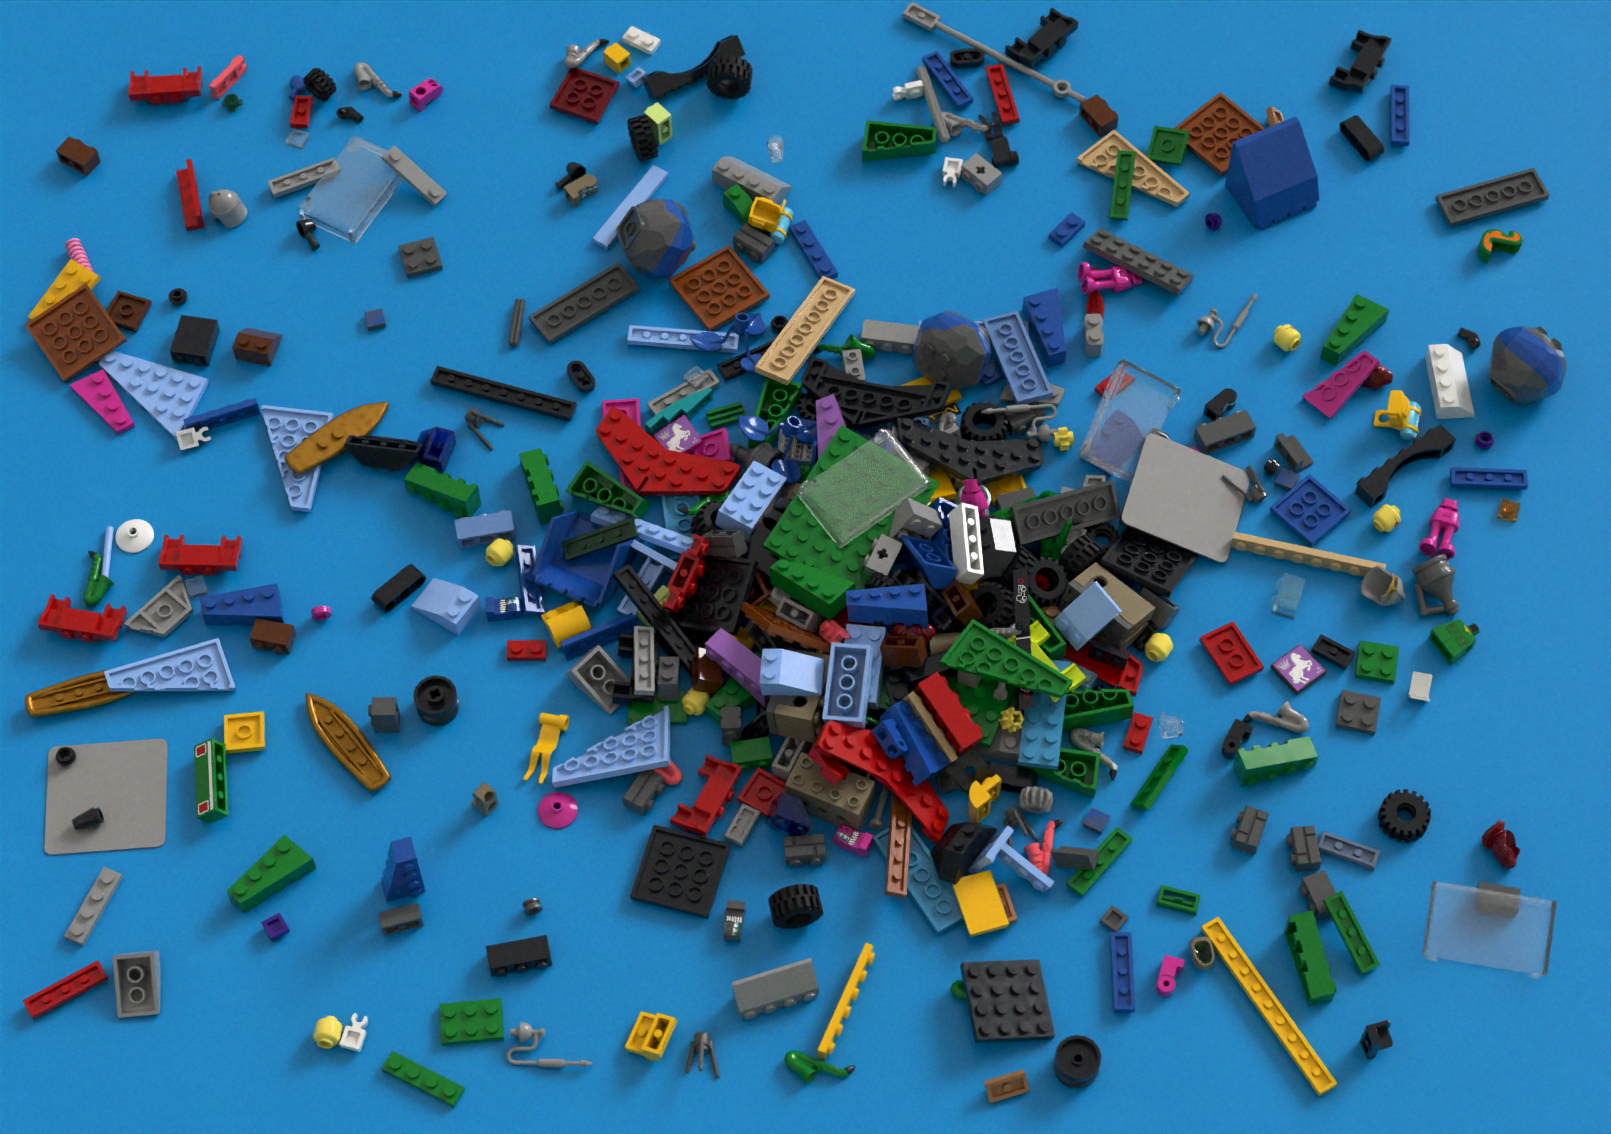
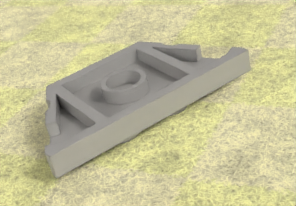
(163, 611)

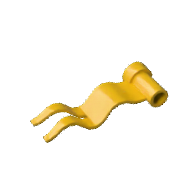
(547, 742)

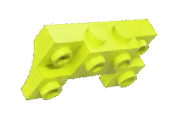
(1038, 636)

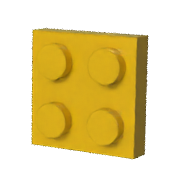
(244, 732)

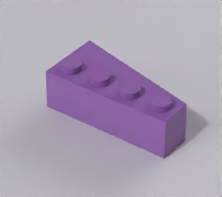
(828, 421)
(737, 662)

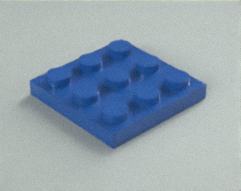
(1310, 510)

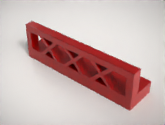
(190, 197)

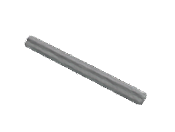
(933, 104)

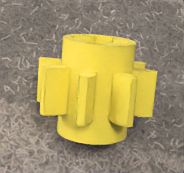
(1063, 438)
(1011, 720)

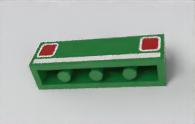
(211, 781)

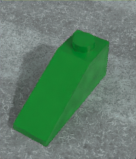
(739, 205)

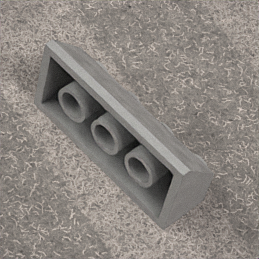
(752, 180)
(775, 989)

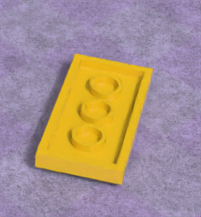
(69, 280)

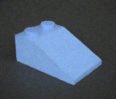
(447, 604)
(1086, 616)
(790, 673)

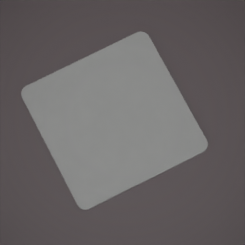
(1184, 498)
(121, 780)

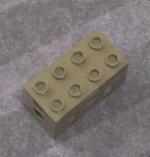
(838, 805)

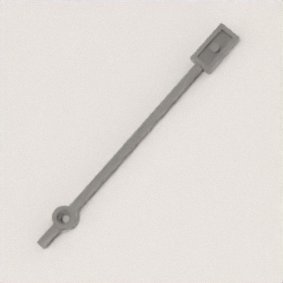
(930, 21)

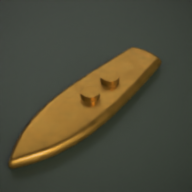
(330, 438)
(72, 695)
(346, 742)

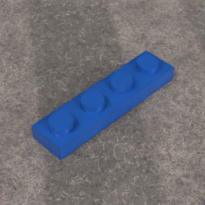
(947, 80)
(1399, 115)
(813, 250)
(224, 415)
(1488, 478)
(530, 591)
(598, 636)
(1122, 972)

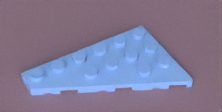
(160, 390)
(286, 430)
(638, 749)

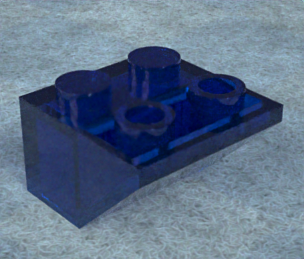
(437, 448)
(789, 815)

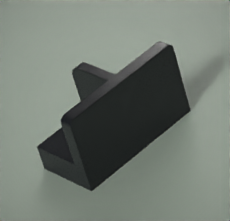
(1376, 1038)

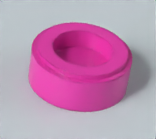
(321, 612)

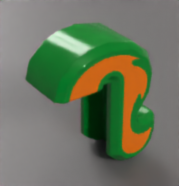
(1499, 241)

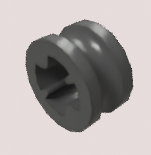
(532, 906)

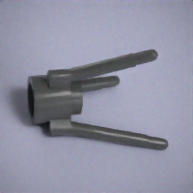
(477, 418)
(1257, 492)
(1017, 819)
(702, 1043)

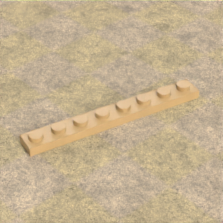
(1303, 554)

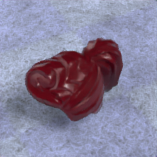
(1379, 377)
(915, 630)
(1502, 844)

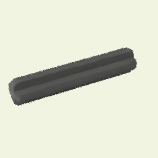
(516, 322)

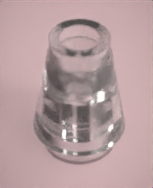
(775, 146)

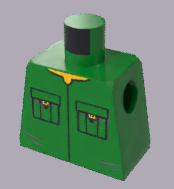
(1454, 639)

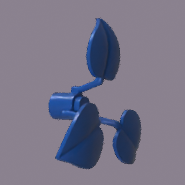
(743, 325)
(803, 429)

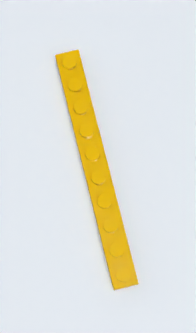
(1269, 1006)

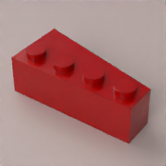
(949, 713)

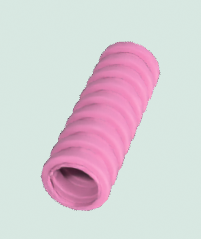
(77, 253)

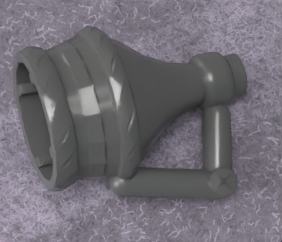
(762, 453)
(1436, 578)

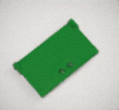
(639, 711)

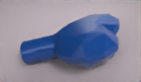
(297, 85)

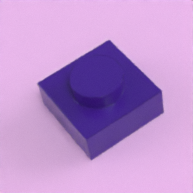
(275, 927)

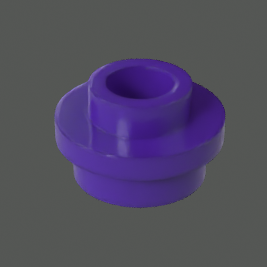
(1213, 221)
(1484, 435)

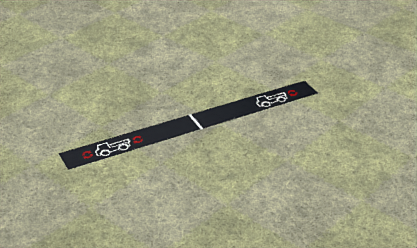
(1023, 641)

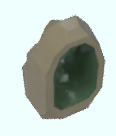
(1202, 952)

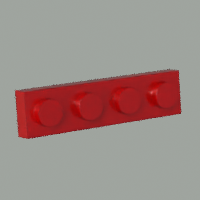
(1002, 94)
(65, 990)

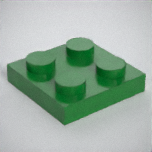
(1168, 145)
(1376, 662)

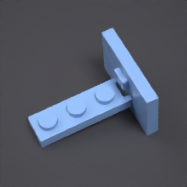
(648, 574)
(1011, 858)

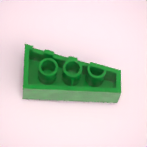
(776, 405)
(443, 490)
(811, 586)
(1096, 707)
(1075, 771)
(1309, 958)

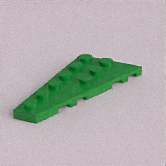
(995, 658)

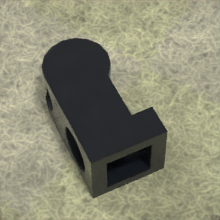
(1220, 403)
(1234, 738)

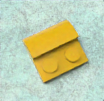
(566, 622)
(982, 796)
(651, 1035)

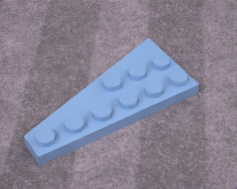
(186, 669)

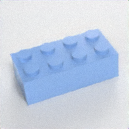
(751, 499)
(870, 636)
(848, 684)

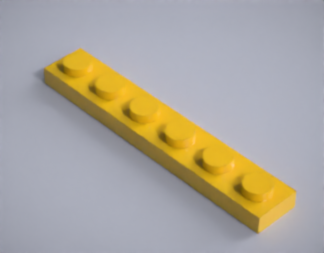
(843, 1008)

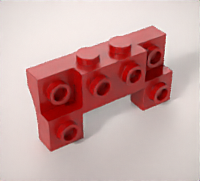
(165, 88)
(200, 558)
(686, 574)
(81, 624)
(832, 769)
(712, 799)

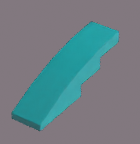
(689, 405)

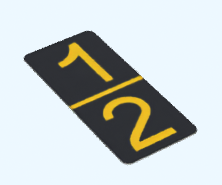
(934, 418)

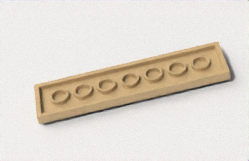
(804, 330)

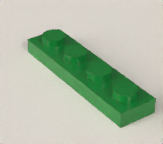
(1122, 185)
(1159, 777)
(1109, 851)
(1351, 932)
(423, 1079)

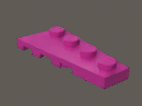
(1337, 389)
(103, 399)

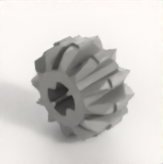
(1035, 799)

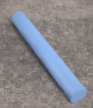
(107, 551)

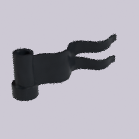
(999, 144)

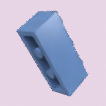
(484, 529)

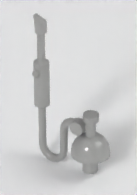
(1206, 323)
(1043, 432)
(525, 1033)

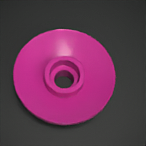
(559, 817)

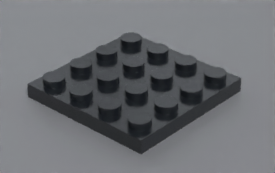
(1148, 561)
(718, 595)
(680, 871)
(1007, 1001)

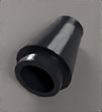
(88, 819)

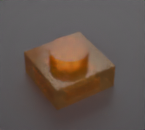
(1508, 510)

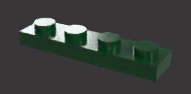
(600, 539)

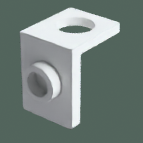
(1420, 686)

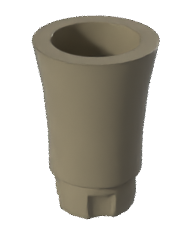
(941, 642)

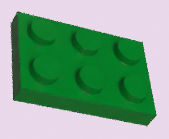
(471, 1021)

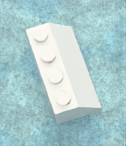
(1448, 382)

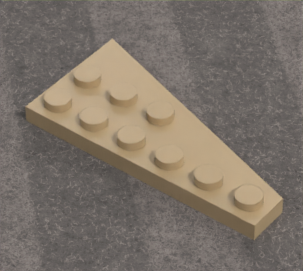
(1146, 176)

